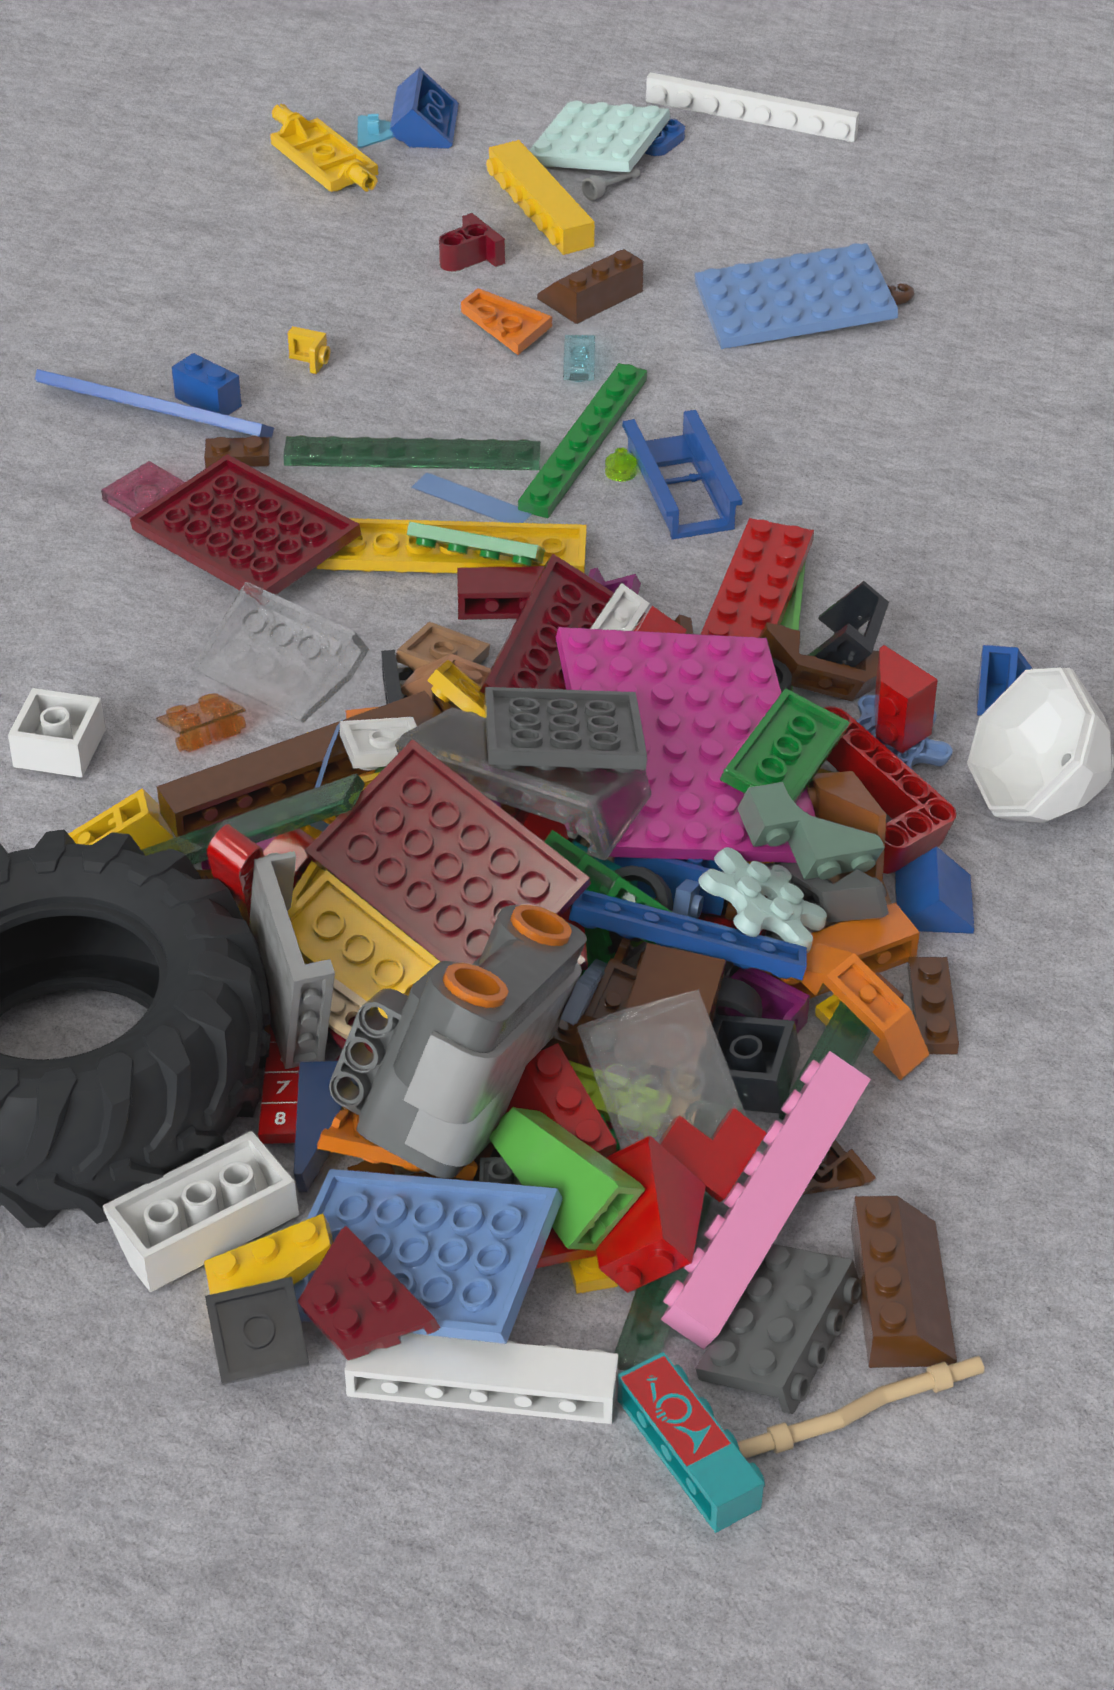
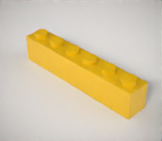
(541, 197)

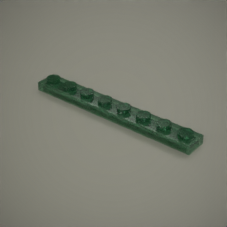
(412, 453)

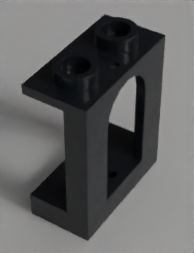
(844, 619)

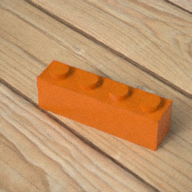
(876, 941)

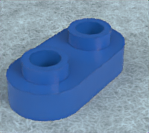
(667, 139)

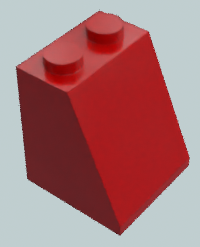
(662, 1223)

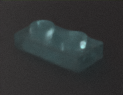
(579, 358)

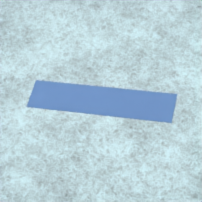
(470, 499)

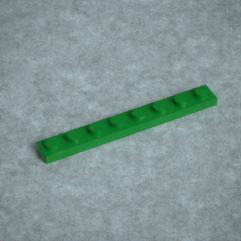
(582, 441)

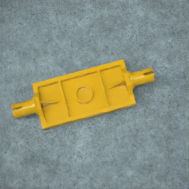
(322, 152)

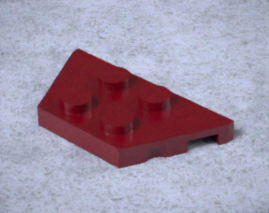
(360, 1300)

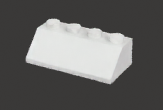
(202, 1210)

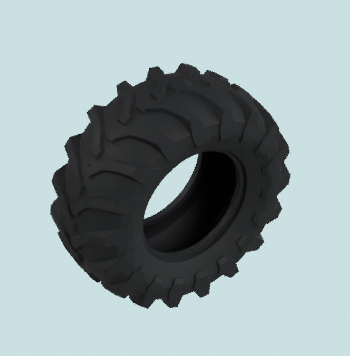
(172, 1083)

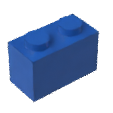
(206, 385)

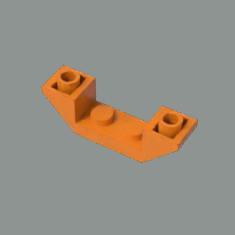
(872, 1001)

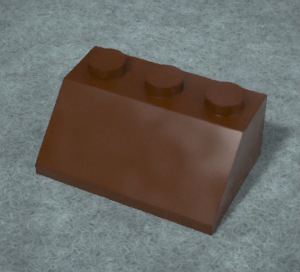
(596, 287)

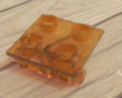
(193, 721)

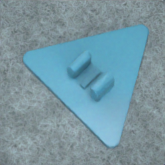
(372, 130)

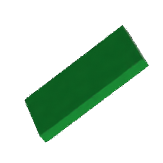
(786, 746)

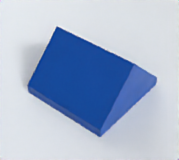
(935, 894)

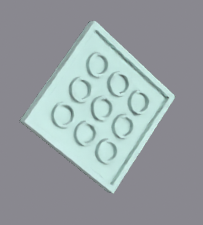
(599, 136)

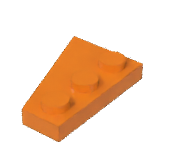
(506, 320)

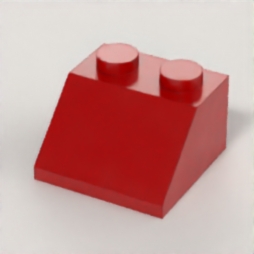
(903, 701)

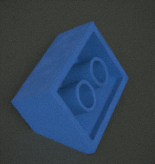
(423, 113)

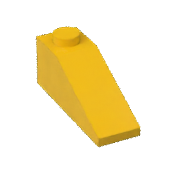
(134, 815)

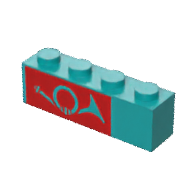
(691, 1441)

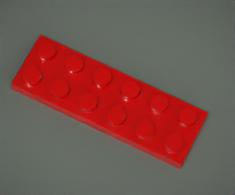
(759, 579)

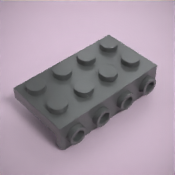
(783, 1325)

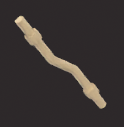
(936, 1378)

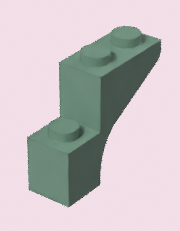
(817, 844)

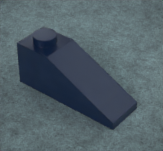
(314, 1114)

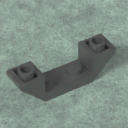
(849, 899)

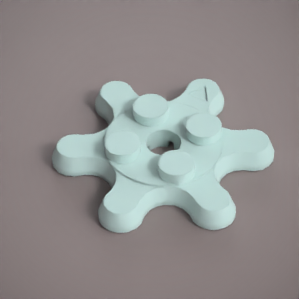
(745, 889)

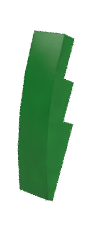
(602, 878)

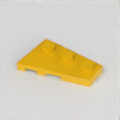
(280, 1255)

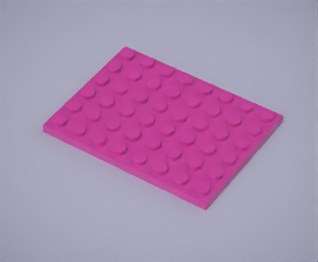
(696, 711)

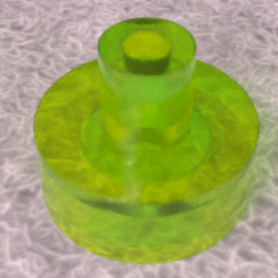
(620, 465)

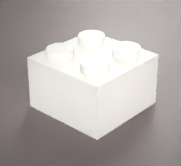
(56, 732)

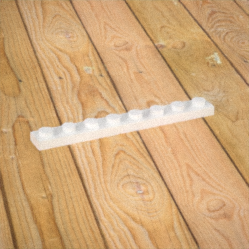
(752, 107)

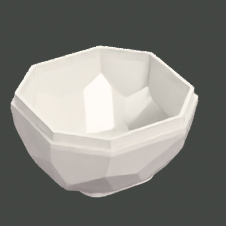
(1041, 748)

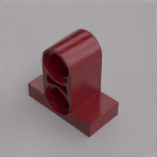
(471, 245)

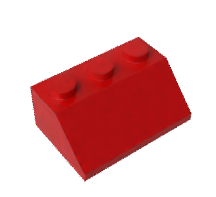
(556, 1091)

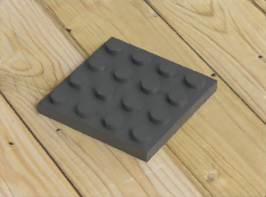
(564, 729)

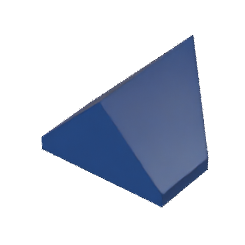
(997, 672)

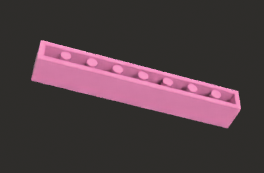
(764, 1201)

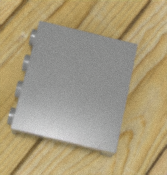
(297, 991)

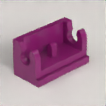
(778, 998)

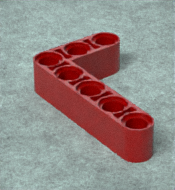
(917, 810)
(233, 857)

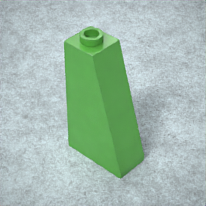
(549, 1156)

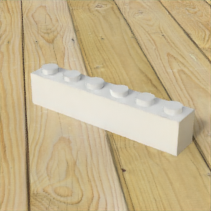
(489, 1377)

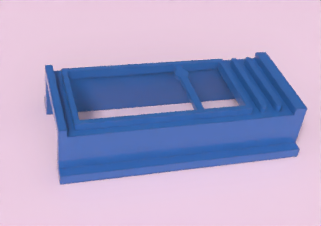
(692, 447)

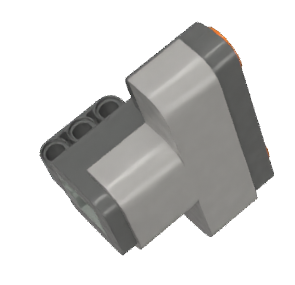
(458, 1042)

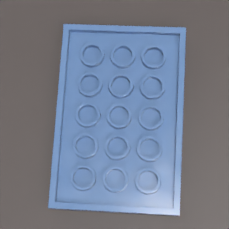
(795, 295)
(449, 1241)

